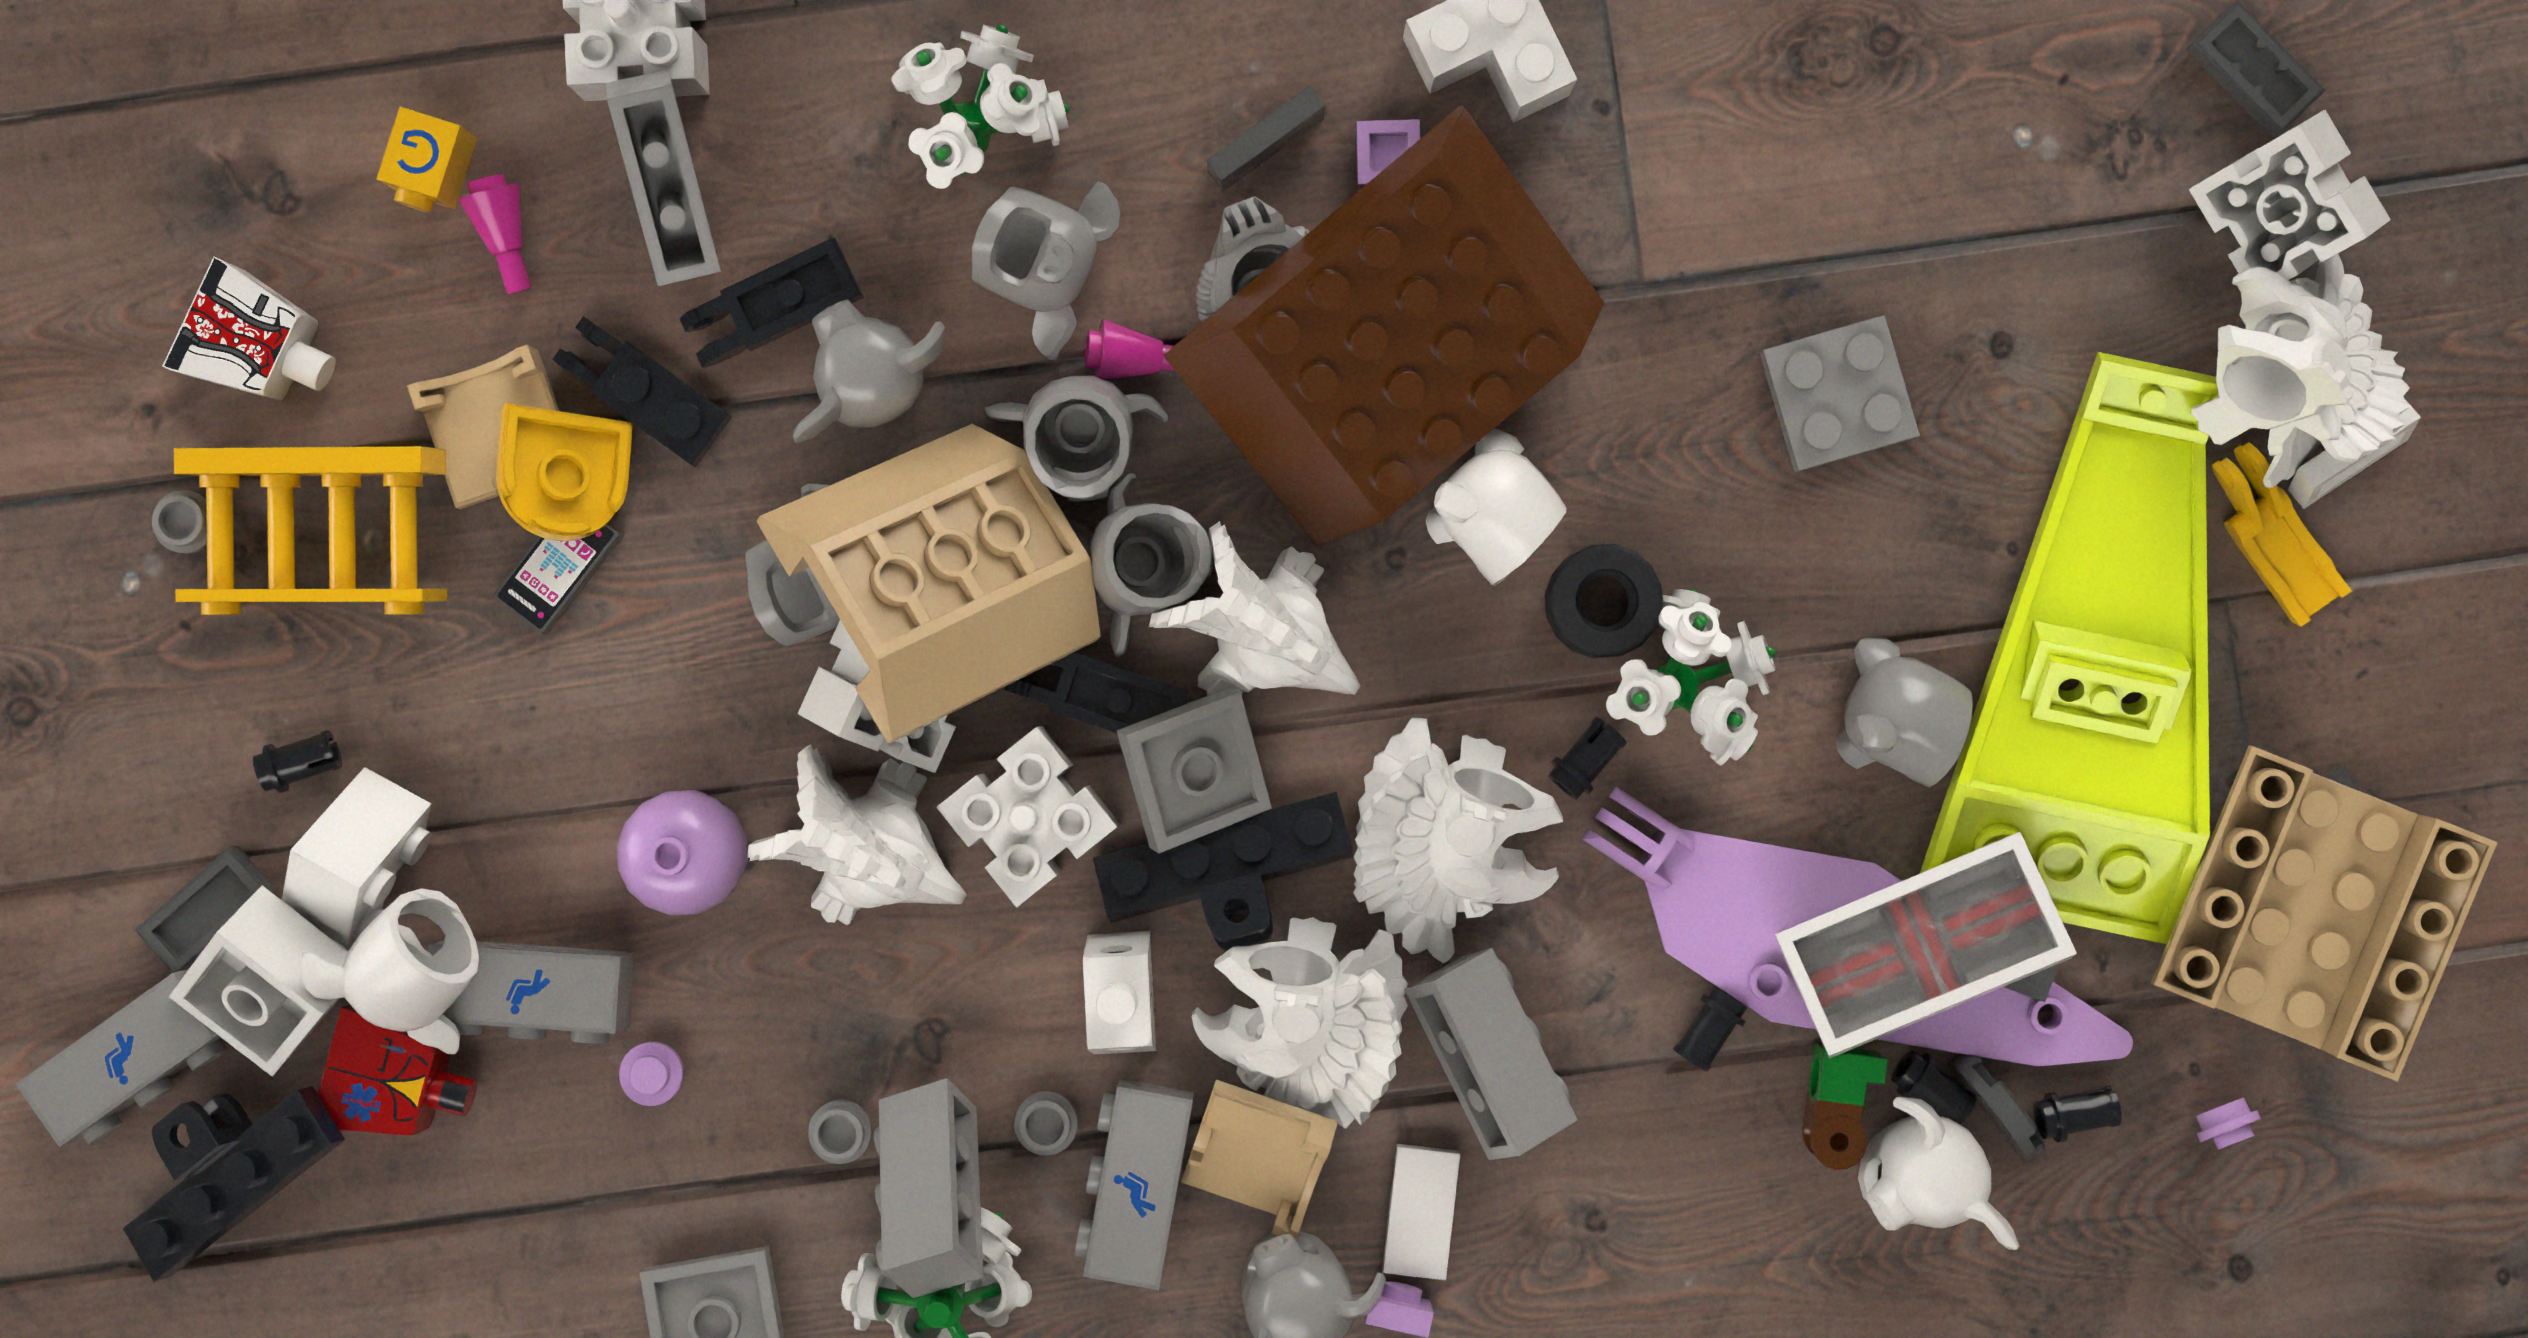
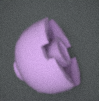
(682, 852)

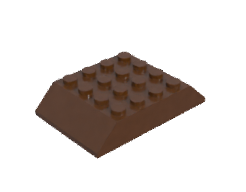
(1392, 334)

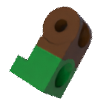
(1836, 1104)

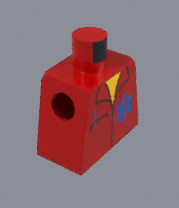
(388, 1080)

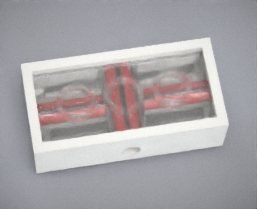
(1925, 945)

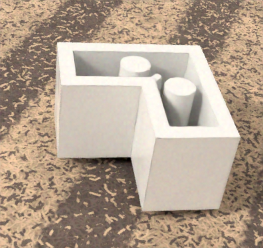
(1504, 37)
(352, 854)

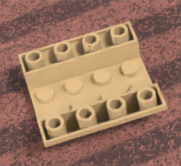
(943, 574)
(2323, 913)

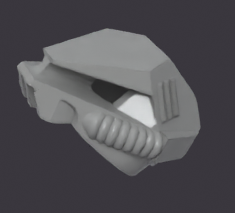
(1247, 244)

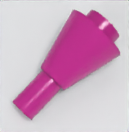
(496, 216)
(1123, 352)

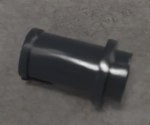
(1586, 759)
(296, 761)
(1711, 1028)
(1922, 1080)
(2076, 1113)

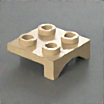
(466, 414)
(1260, 1153)

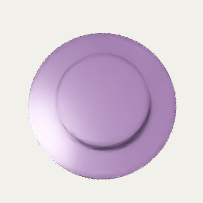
(651, 1073)
(2227, 1123)

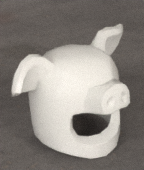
(1496, 507)
(395, 978)
(1929, 1174)

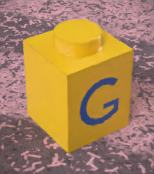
(426, 160)

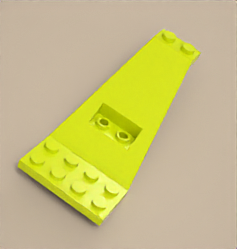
(2119, 601)

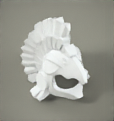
(2304, 371)
(1265, 628)
(1437, 834)
(867, 846)
(1321, 1025)

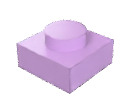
(1381, 144)
(1402, 1310)

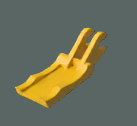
(2276, 539)

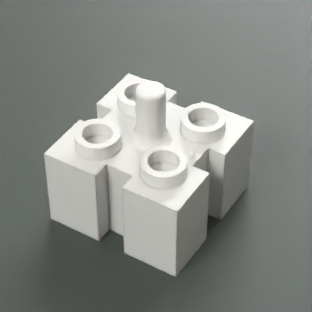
(632, 40)
(2291, 201)
(840, 710)
(1028, 815)

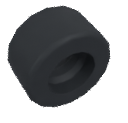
(1642, 592)

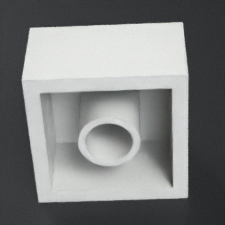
(252, 984)

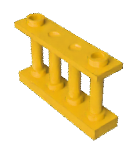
(280, 473)

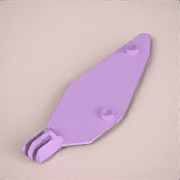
(1729, 897)

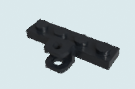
(1227, 868)
(225, 1172)

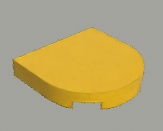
(561, 470)

